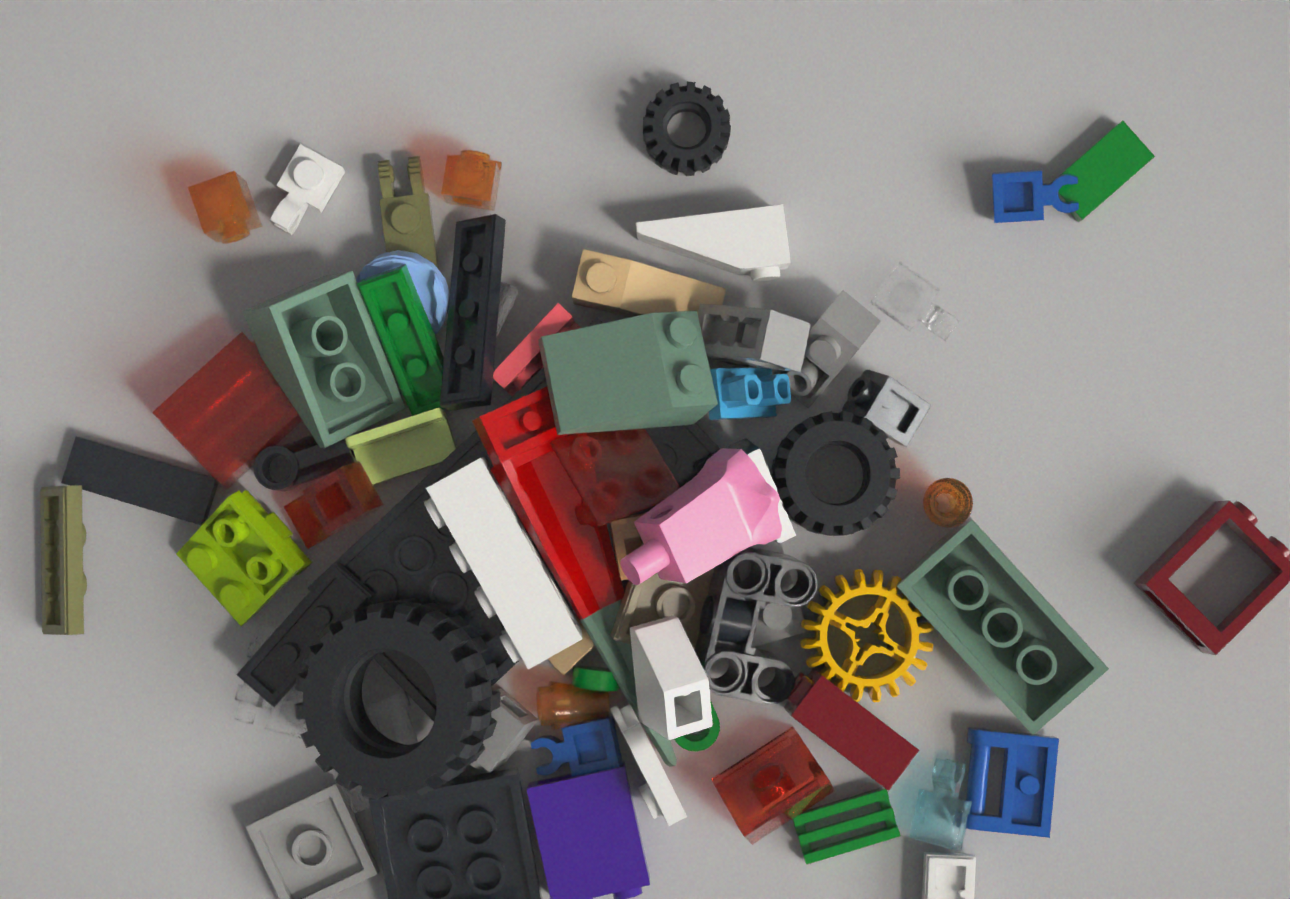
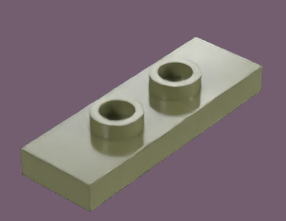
(62, 560)

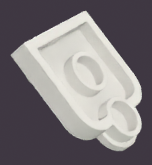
(657, 790)

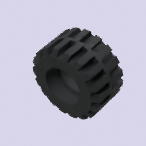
(877, 467)

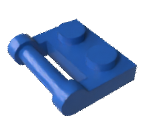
(1025, 782)

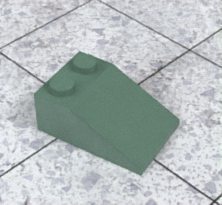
(326, 356)
(629, 374)

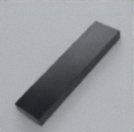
(473, 313)

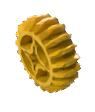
(855, 655)

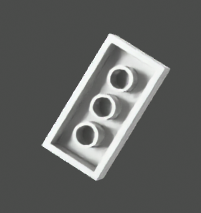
(504, 562)

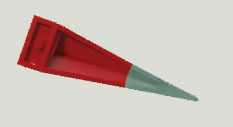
(576, 554)

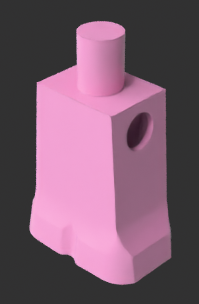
(706, 521)

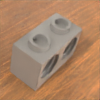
(753, 337)

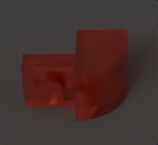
(333, 504)

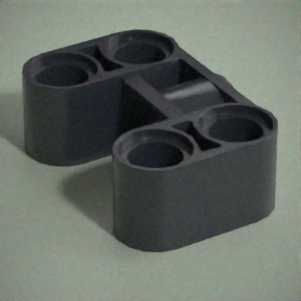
(731, 619)

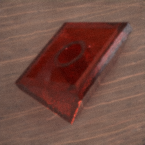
(772, 785)

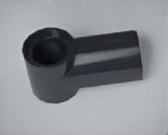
(306, 460)

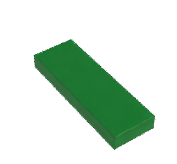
(405, 336)

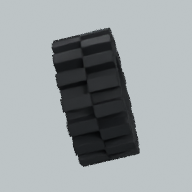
(692, 100)

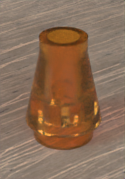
(959, 502)
(567, 705)

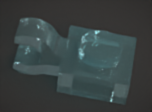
(940, 813)

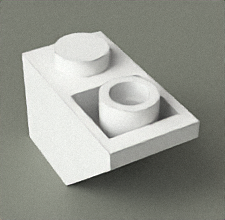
(669, 679)

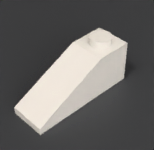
(734, 241)

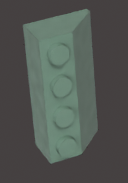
(1001, 625)

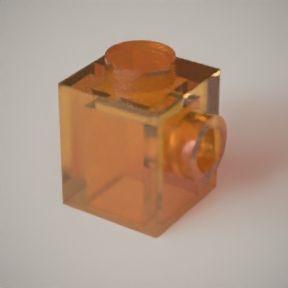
(225, 208)

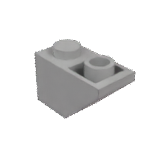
(830, 347)

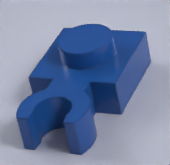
(1022, 195)
(586, 746)

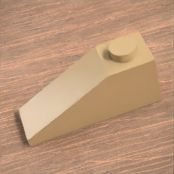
(637, 288)

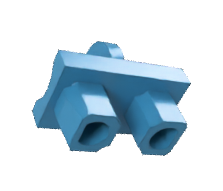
(748, 393)

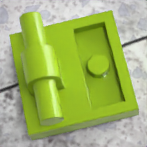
(243, 555)

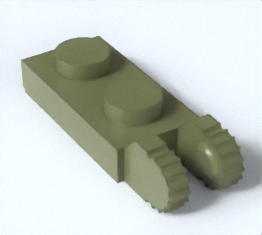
(407, 218)

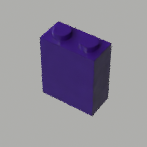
(589, 835)

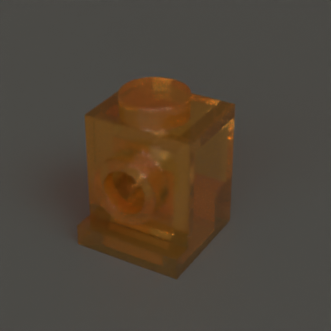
(471, 180)

